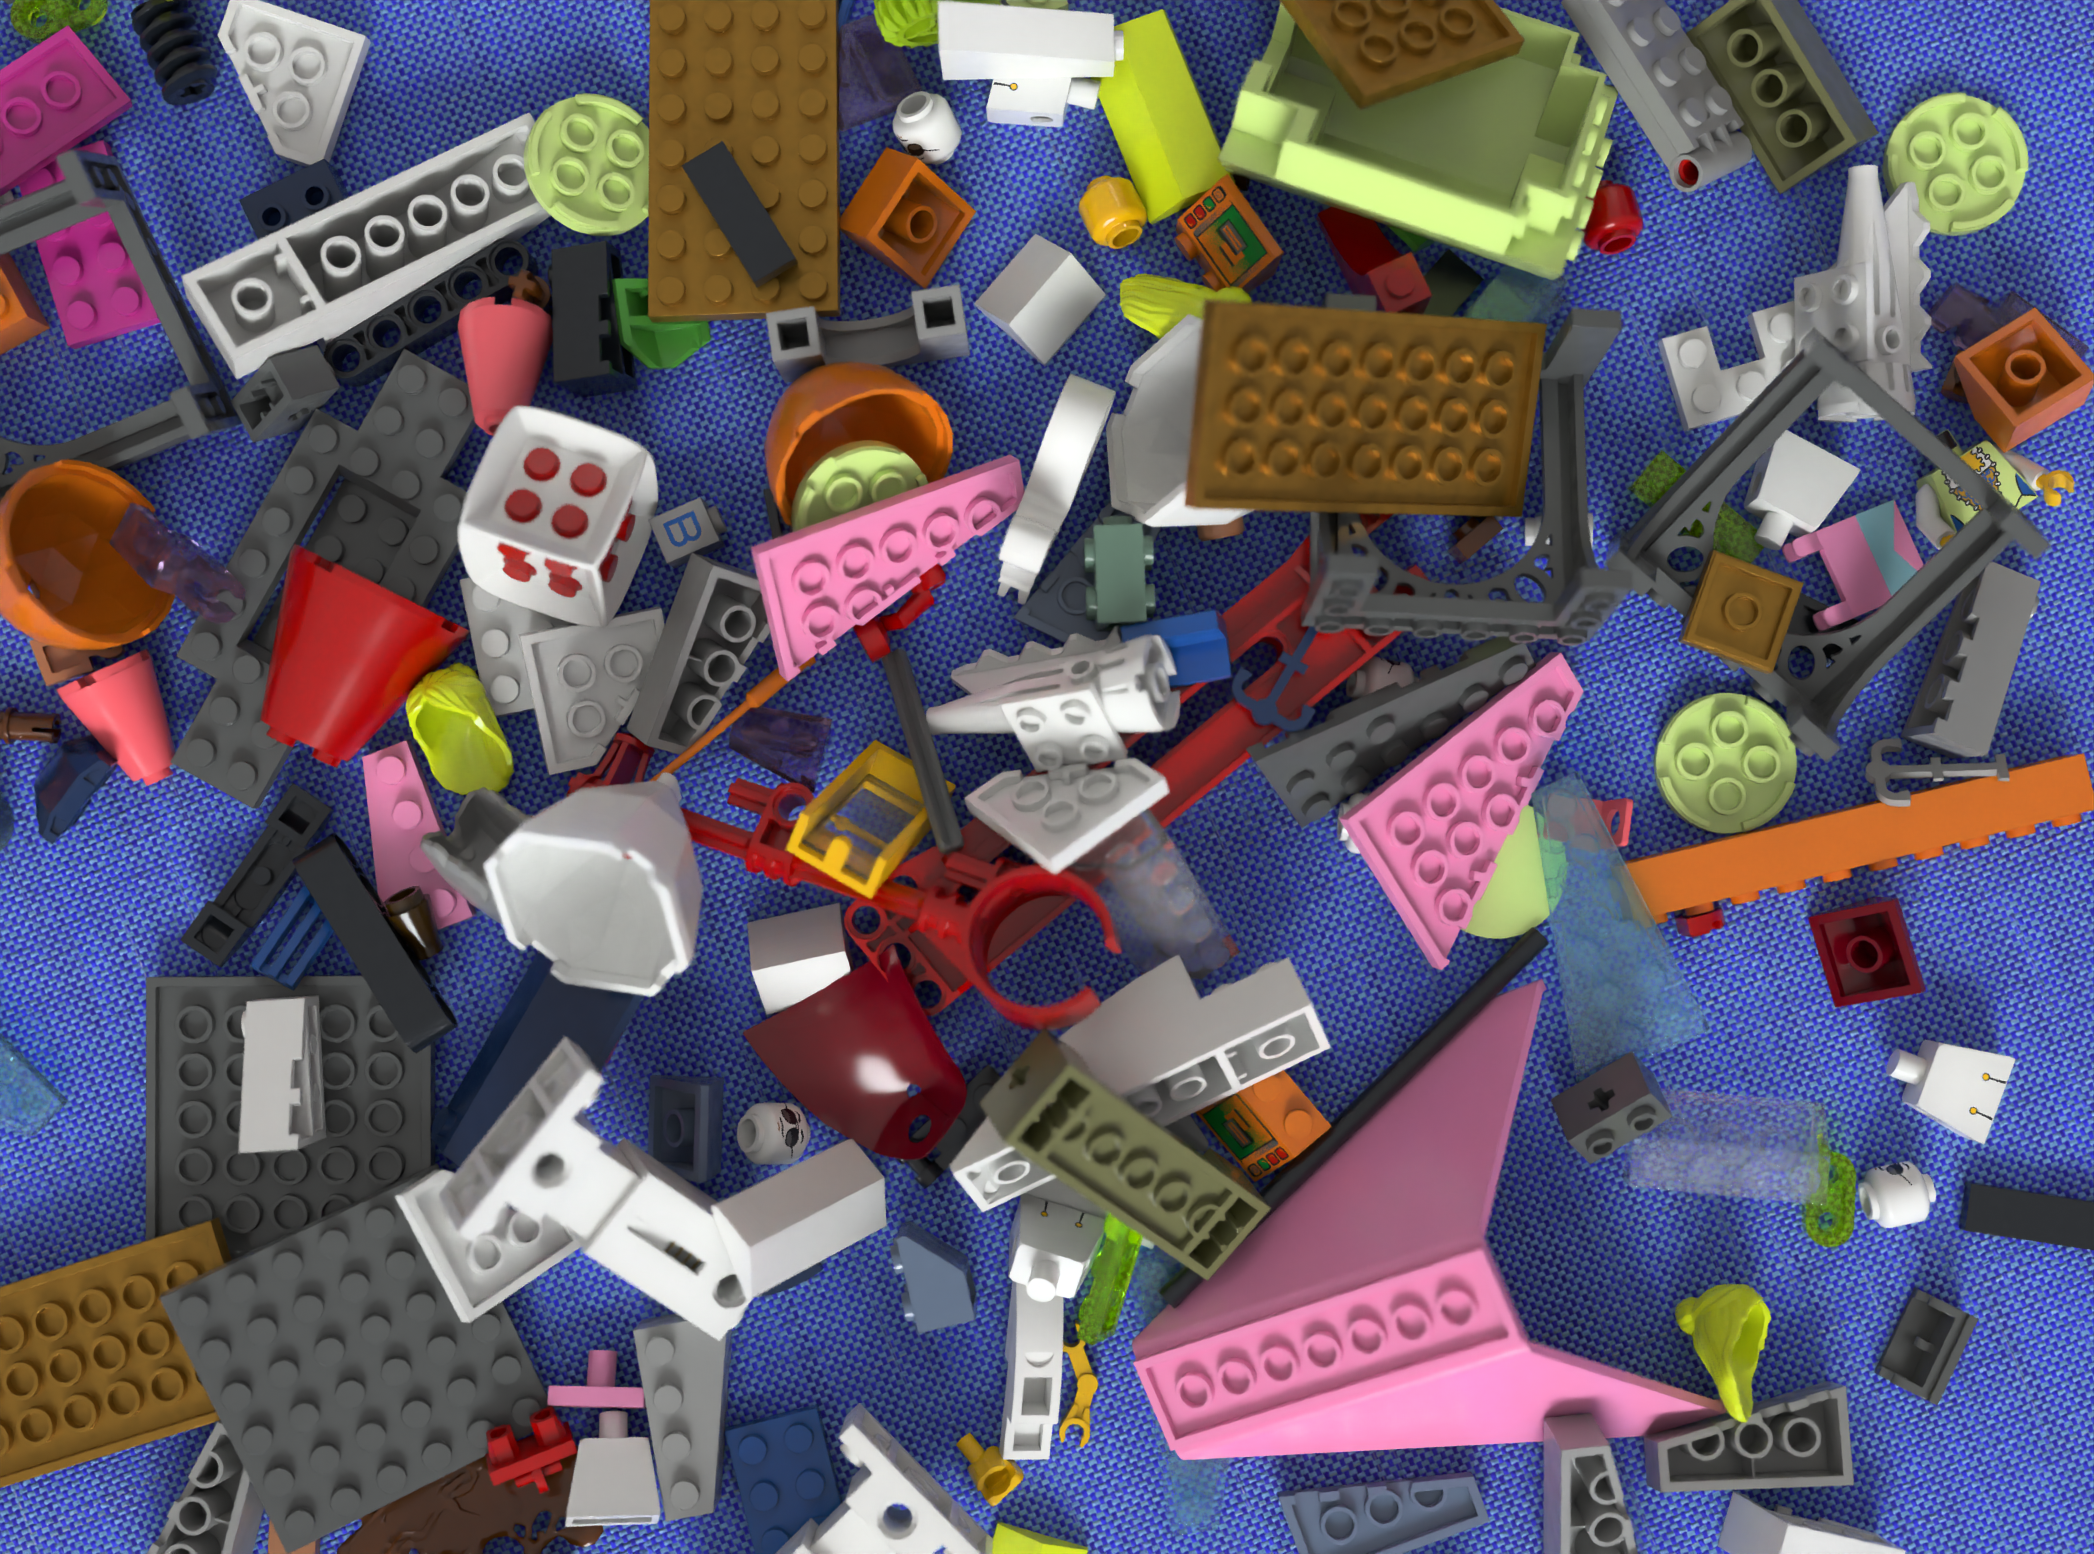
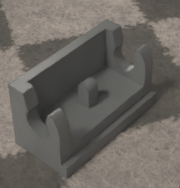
(1926, 1346)

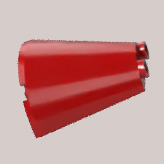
(345, 657)

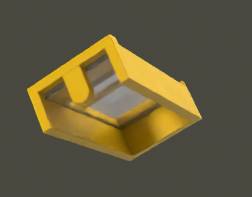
(864, 820)

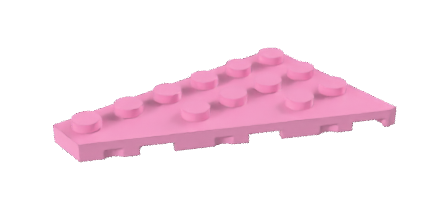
(1449, 810)

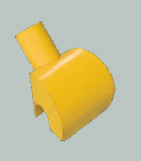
(989, 1471)

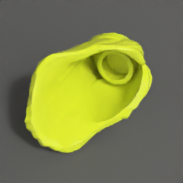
(1162, 302)
(459, 731)
(1728, 1334)

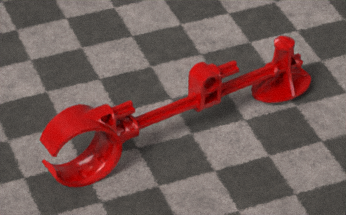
(954, 926)

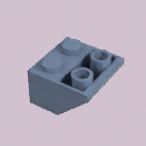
(937, 1279)

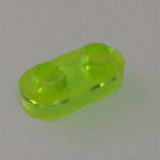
(59, 15)
(1839, 1203)

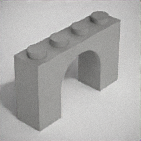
(923, 333)

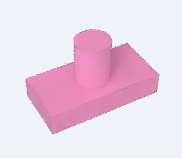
(600, 1387)

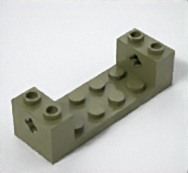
(1122, 1157)

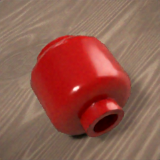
(1613, 219)

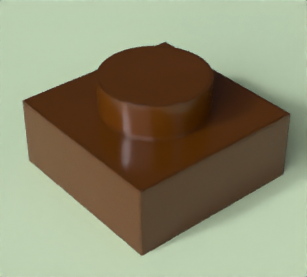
(1473, 536)

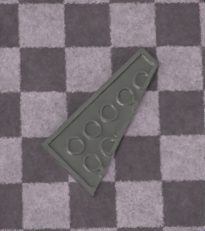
(1380, 730)

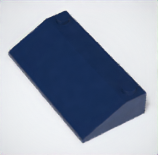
(520, 1042)

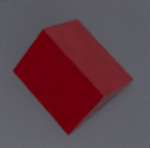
(1866, 951)

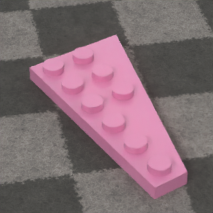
(866, 559)

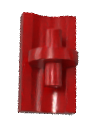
(533, 1456)

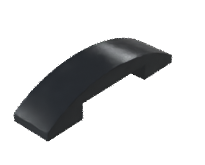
(260, 878)

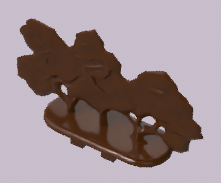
(466, 1512)

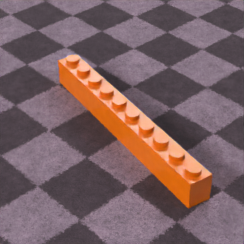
(1862, 836)

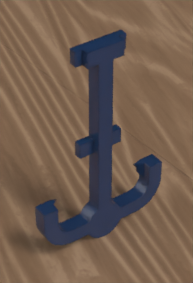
(1264, 710)

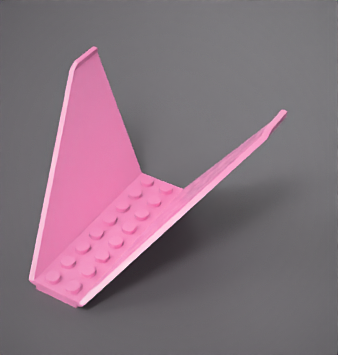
(1374, 1298)

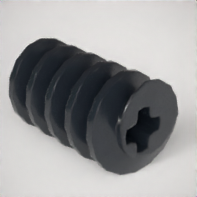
(173, 50)

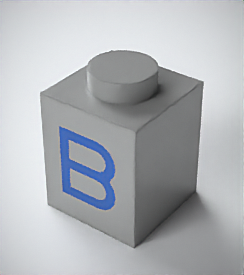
(688, 530)

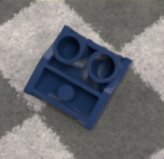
(68, 783)

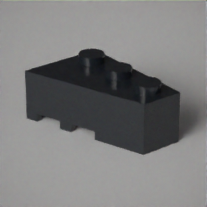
(585, 321)

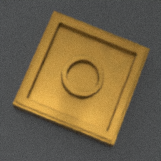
(1740, 612)

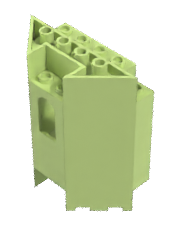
(1468, 162)

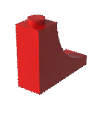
(1373, 264)

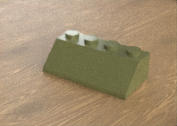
(1782, 87)

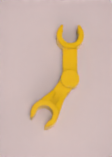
(1086, 1386)

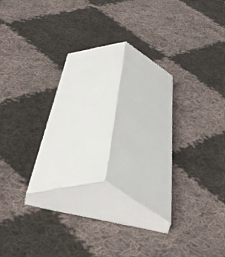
(801, 1216)

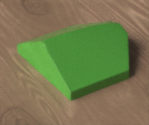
(653, 343)

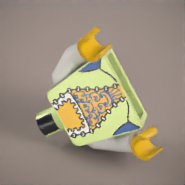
(1946, 507)

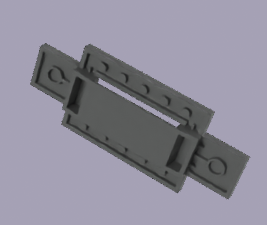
(386, 523)

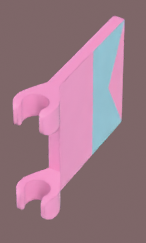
(1865, 558)

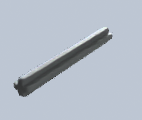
(923, 752)

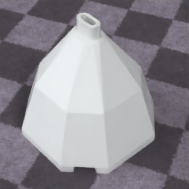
(1153, 435)
(587, 906)

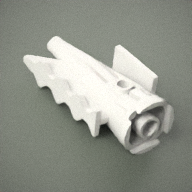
(1872, 296)
(1067, 698)

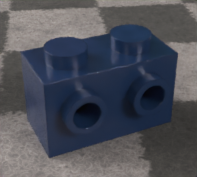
(294, 198)

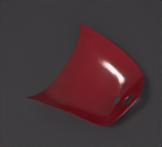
(857, 1052)

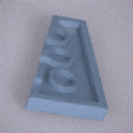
(1060, 600)
(1383, 1514)

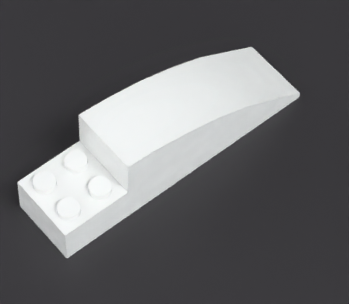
(365, 250)
(1166, 1057)

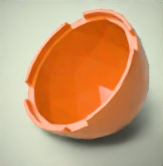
(849, 405)
(58, 543)

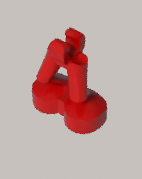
(874, 633)

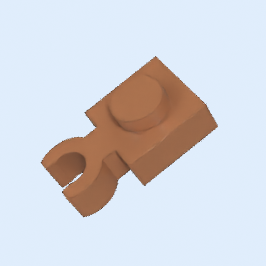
(66, 664)

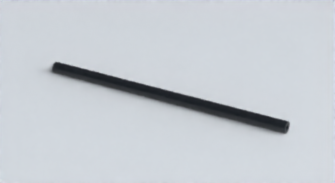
(1381, 1090)

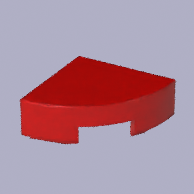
(1701, 923)

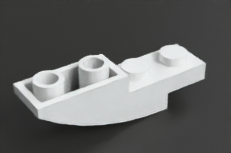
(1033, 1375)

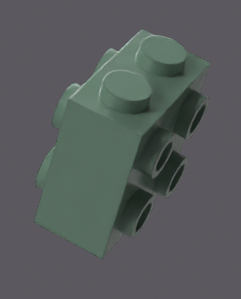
(1119, 559)

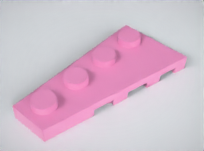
(399, 817)

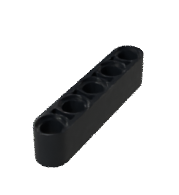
(408, 314)
(374, 944)

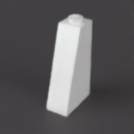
(1025, 42)

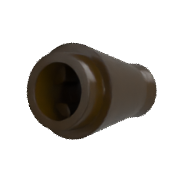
(415, 921)

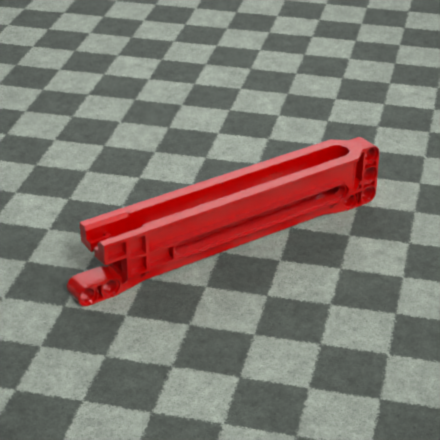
(1191, 768)

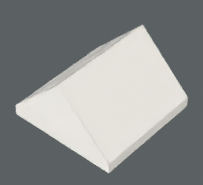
(1041, 298)
(798, 955)

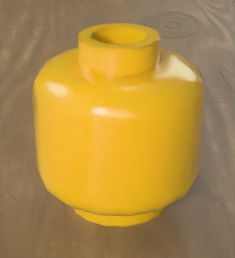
(1112, 211)

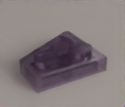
(871, 74)
(783, 743)

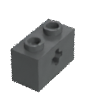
(285, 393)
(1611, 1108)

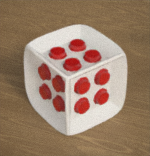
(558, 515)

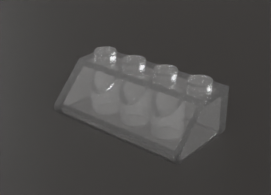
(1155, 899)
(1734, 1148)

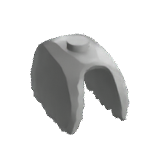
(480, 829)

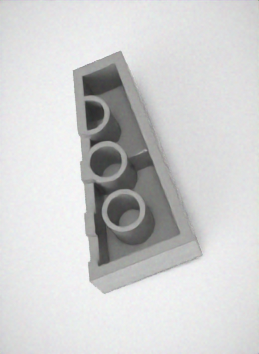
(699, 654)
(217, 1508)

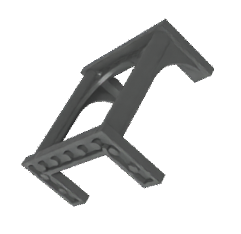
(204, 408)
(1577, 592)
(1821, 698)

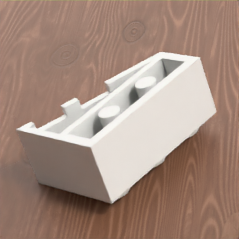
(282, 1075)
(1762, 1531)

